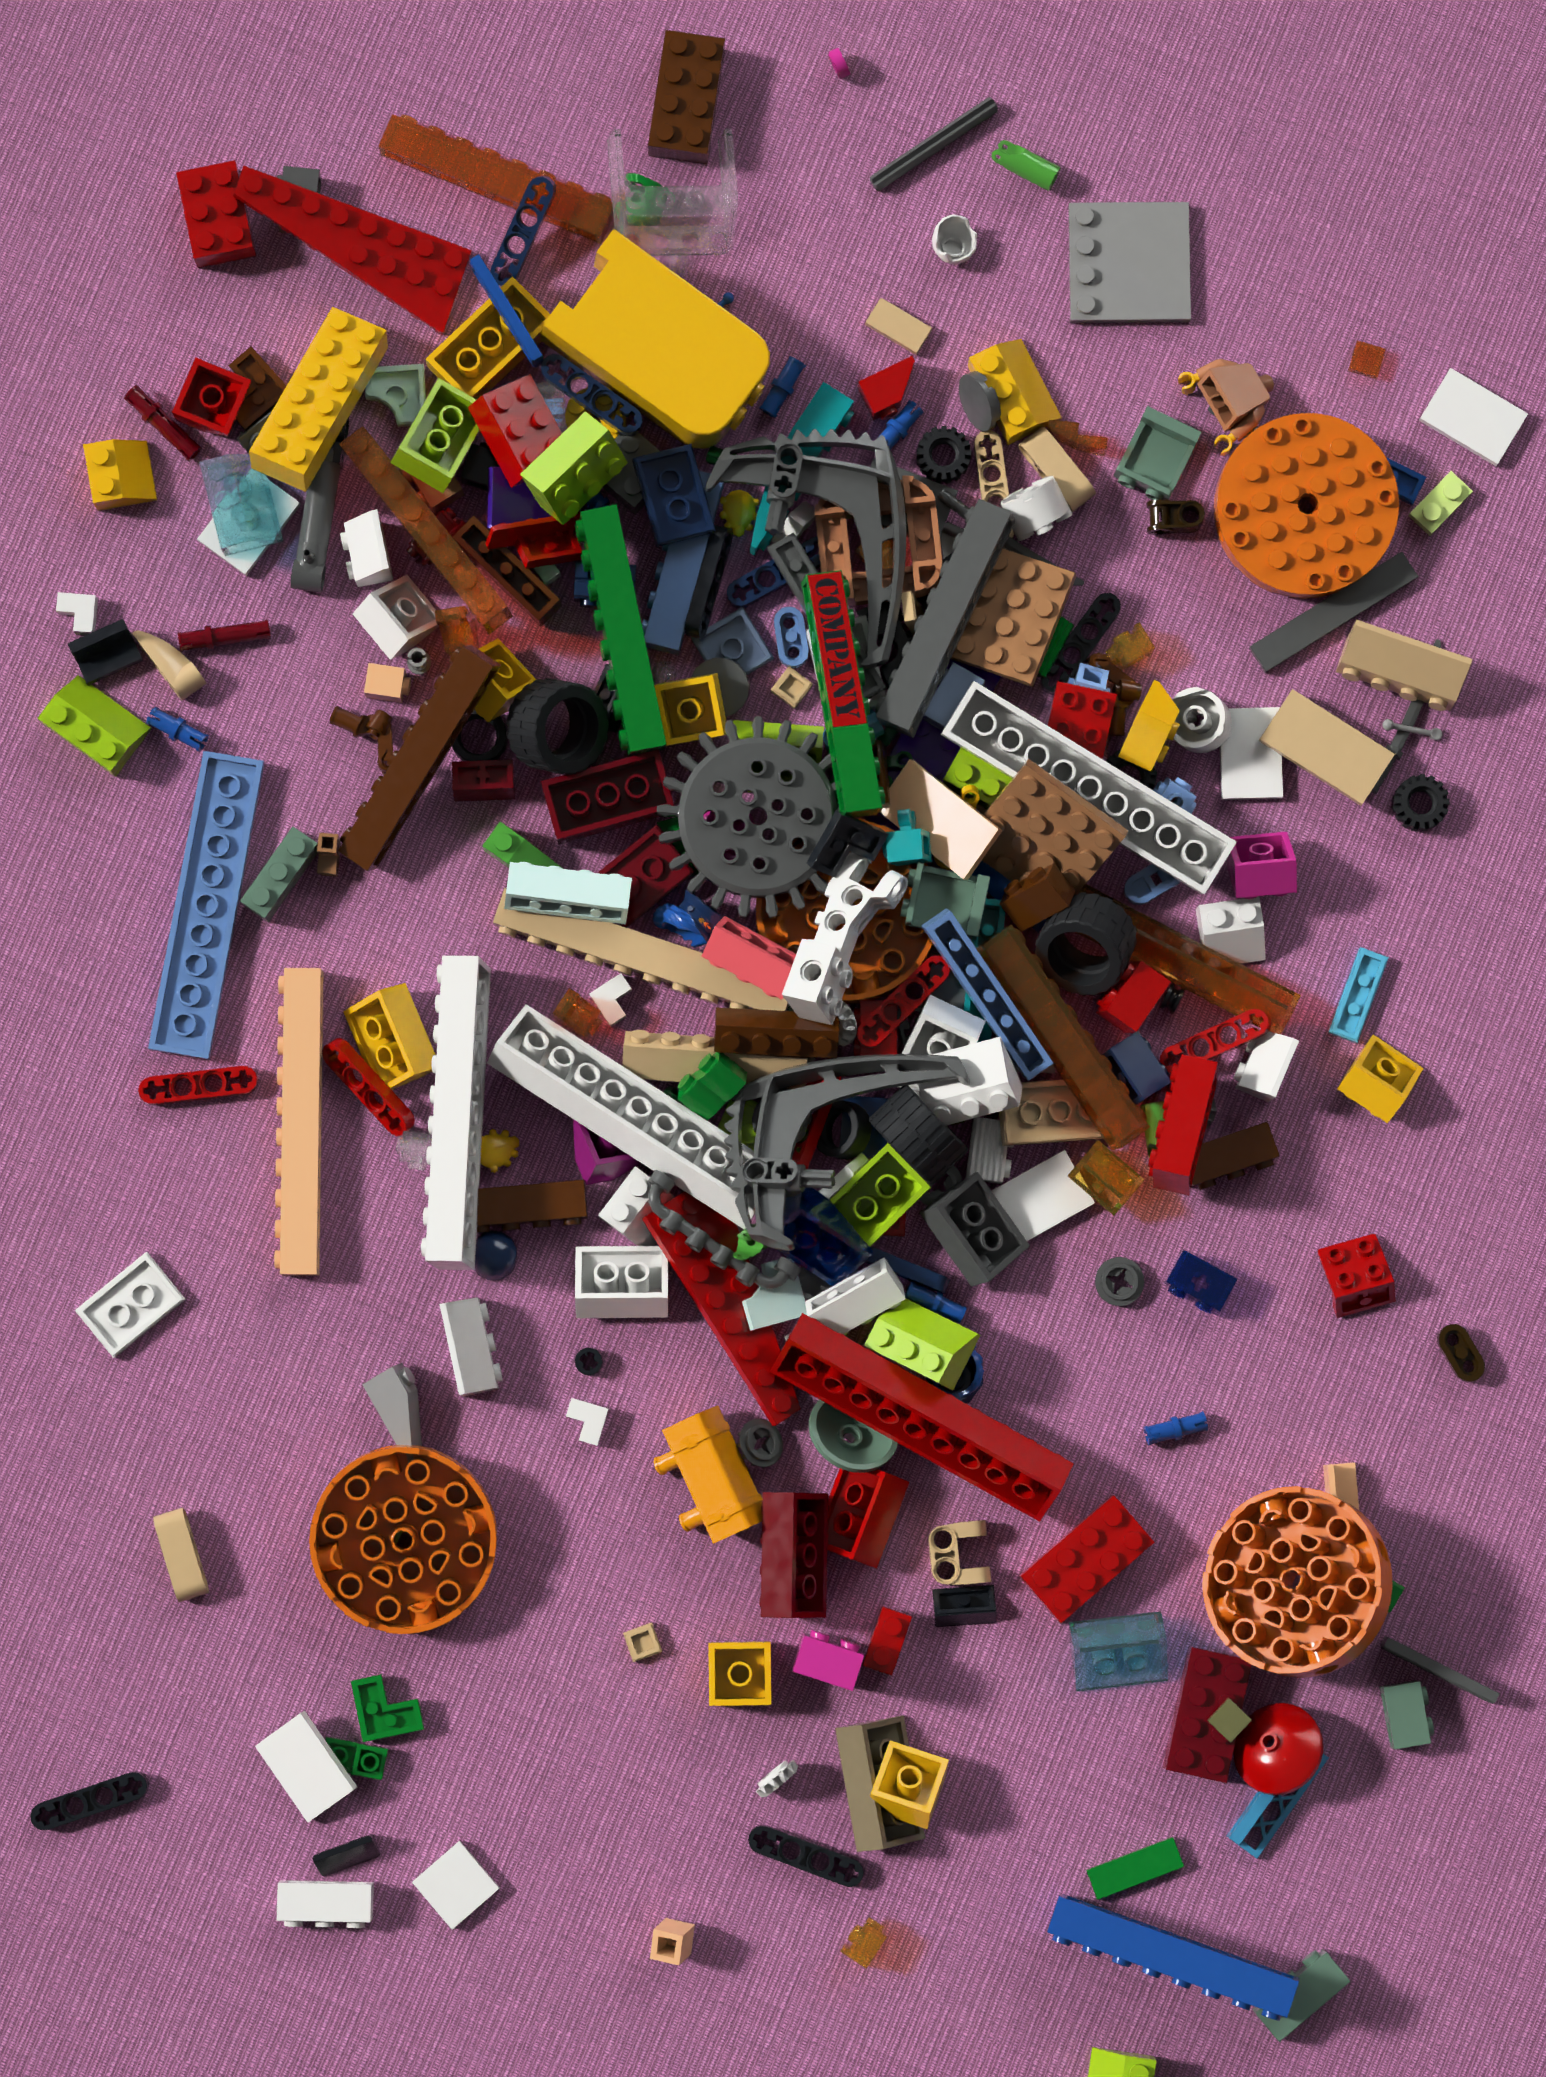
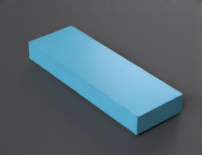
(1358, 995)

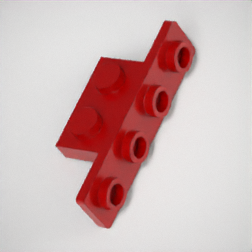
(538, 540)

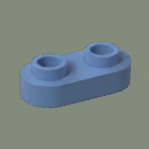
(791, 638)

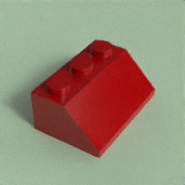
(863, 1513)

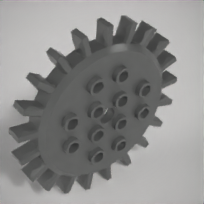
(707, 841)

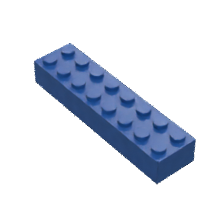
(1174, 1956)

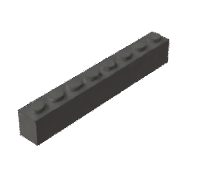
(945, 617)

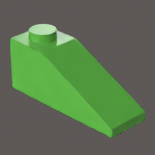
(509, 847)

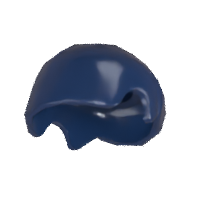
(495, 1255)

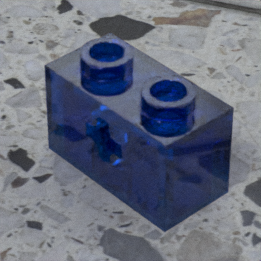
(1218, 1282)

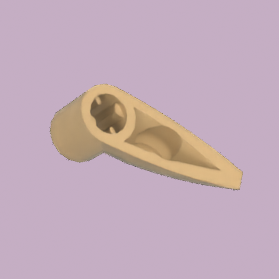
(172, 664)

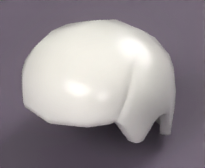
(954, 239)

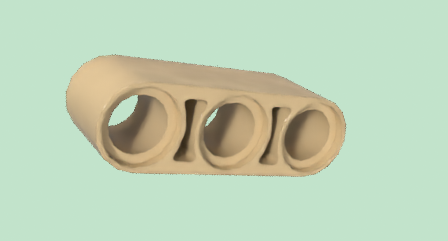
(1051, 460)
(181, 1554)

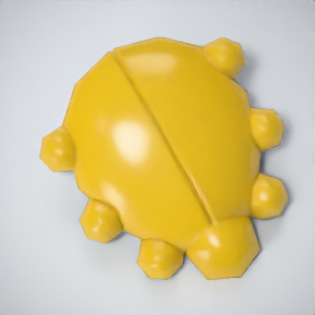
(739, 511)
(498, 1149)

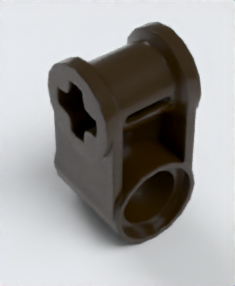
(1172, 516)

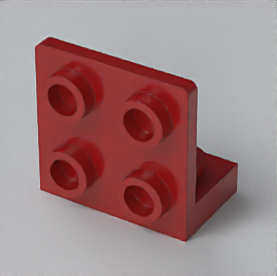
(1357, 1275)

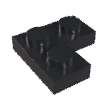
(842, 836)

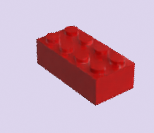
(1184, 1125)
(1086, 1558)

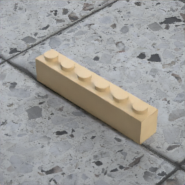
(675, 1055)

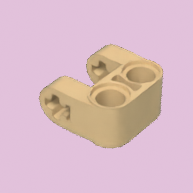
(951, 1554)

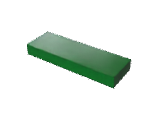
(1134, 1868)

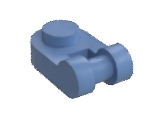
(1141, 889)

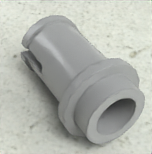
(423, 666)

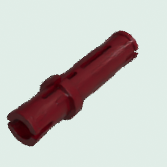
(168, 428)
(223, 635)

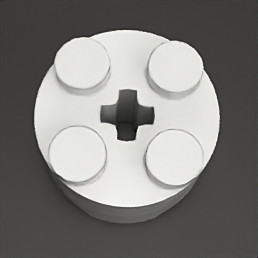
(1036, 508)
(1214, 727)

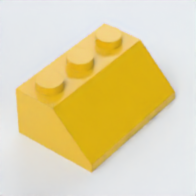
(1019, 388)
(391, 1036)

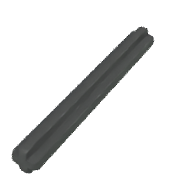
(933, 144)

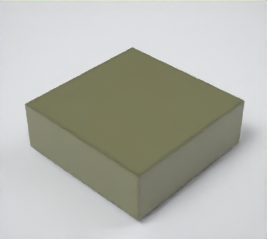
(1229, 1720)

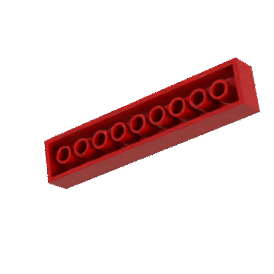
(922, 1417)

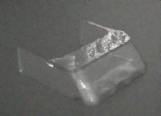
(676, 217)

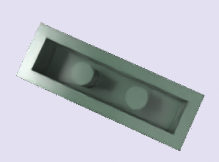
(280, 874)
(1317, 1984)

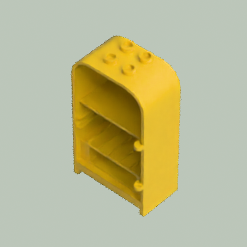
(661, 345)

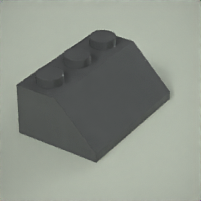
(974, 1229)

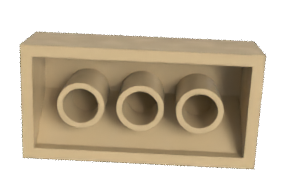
(1403, 666)

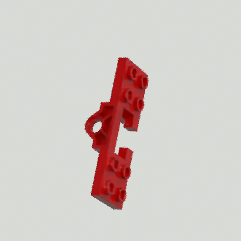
(1082, 715)

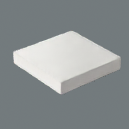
(455, 1885)

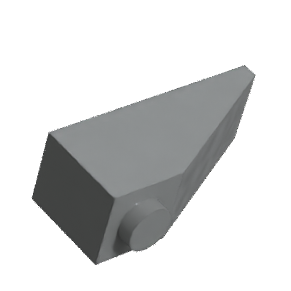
(397, 1404)

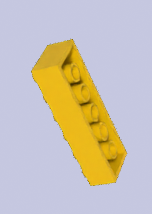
(318, 399)

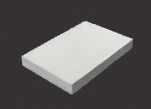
(1473, 417)
(246, 560)
(1246, 764)
(1043, 1196)
(130, 1305)
(306, 1766)

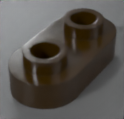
(1463, 1351)

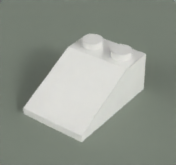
(941, 1029)

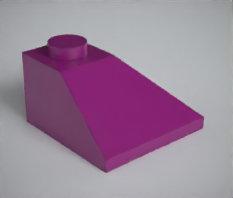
(598, 1158)

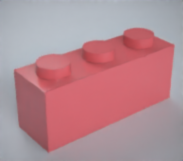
(749, 956)

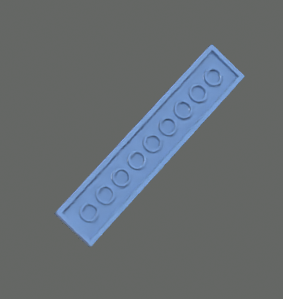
(206, 905)

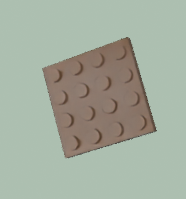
(1015, 617)
(1049, 825)

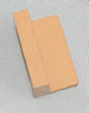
(1342, 1482)

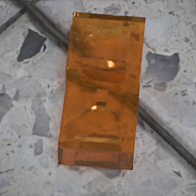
(1067, 433)

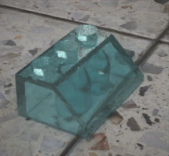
(240, 504)
(1118, 1651)

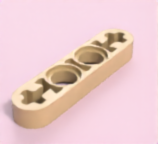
(987, 488)

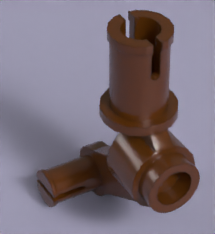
(1125, 688)
(376, 726)

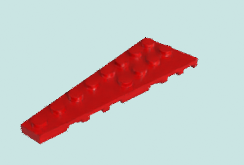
(393, 259)
(720, 1302)

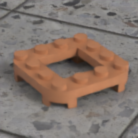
(923, 539)

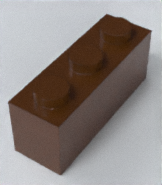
(1234, 1153)

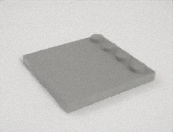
(1129, 262)

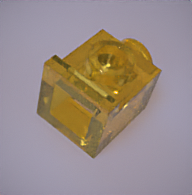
(1130, 647)
(864, 1942)

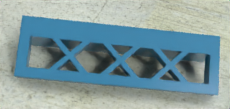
(1254, 1811)

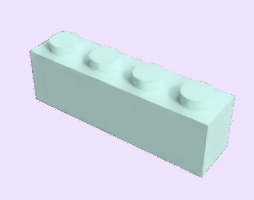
(568, 892)

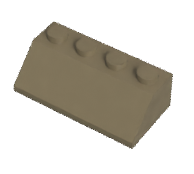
(861, 1755)

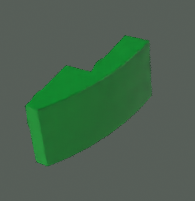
(359, 1758)

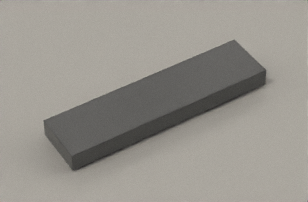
(1439, 1670)

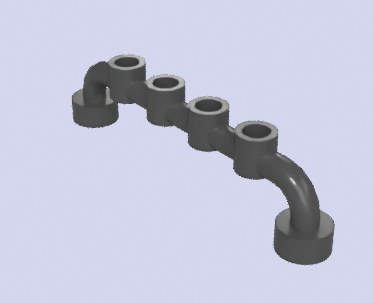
(699, 1239)

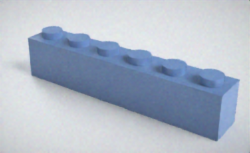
(677, 584)
(987, 993)

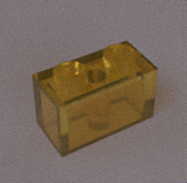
(1106, 1177)

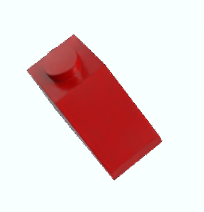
(886, 389)

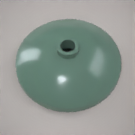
(867, 1447)

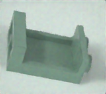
(1157, 455)
(942, 889)

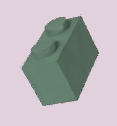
(1406, 1714)

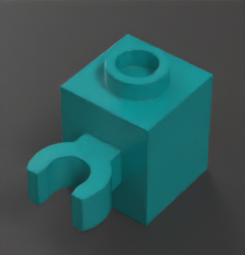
(908, 844)

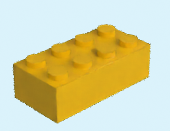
(484, 347)

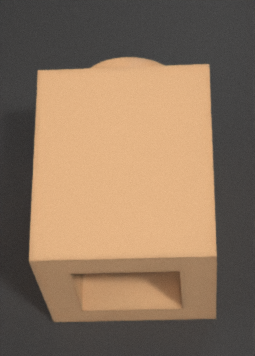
(386, 683)
(672, 1941)

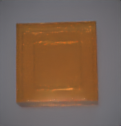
(1366, 359)

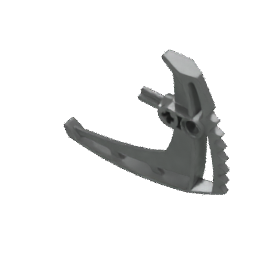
(844, 485)
(786, 1113)

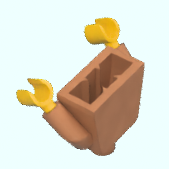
(1233, 394)

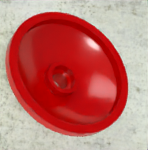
(1289, 1760)

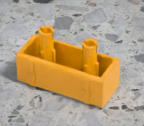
(713, 1473)

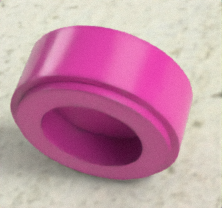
(838, 63)

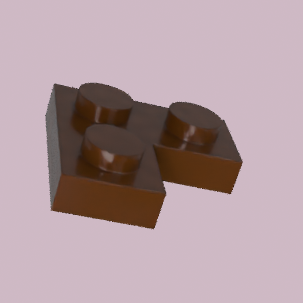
(263, 391)

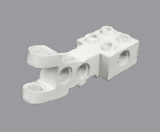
(821, 964)

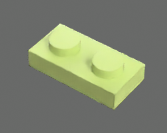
(1440, 503)

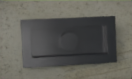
(105, 651)

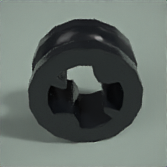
(1172, 998)
(579, 1364)

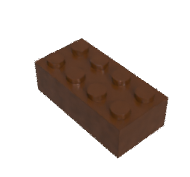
(686, 97)

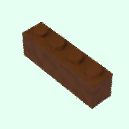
(508, 572)
(773, 1033)
(531, 1204)

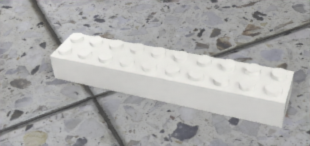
(1156, 826)
(620, 1108)
(456, 1113)

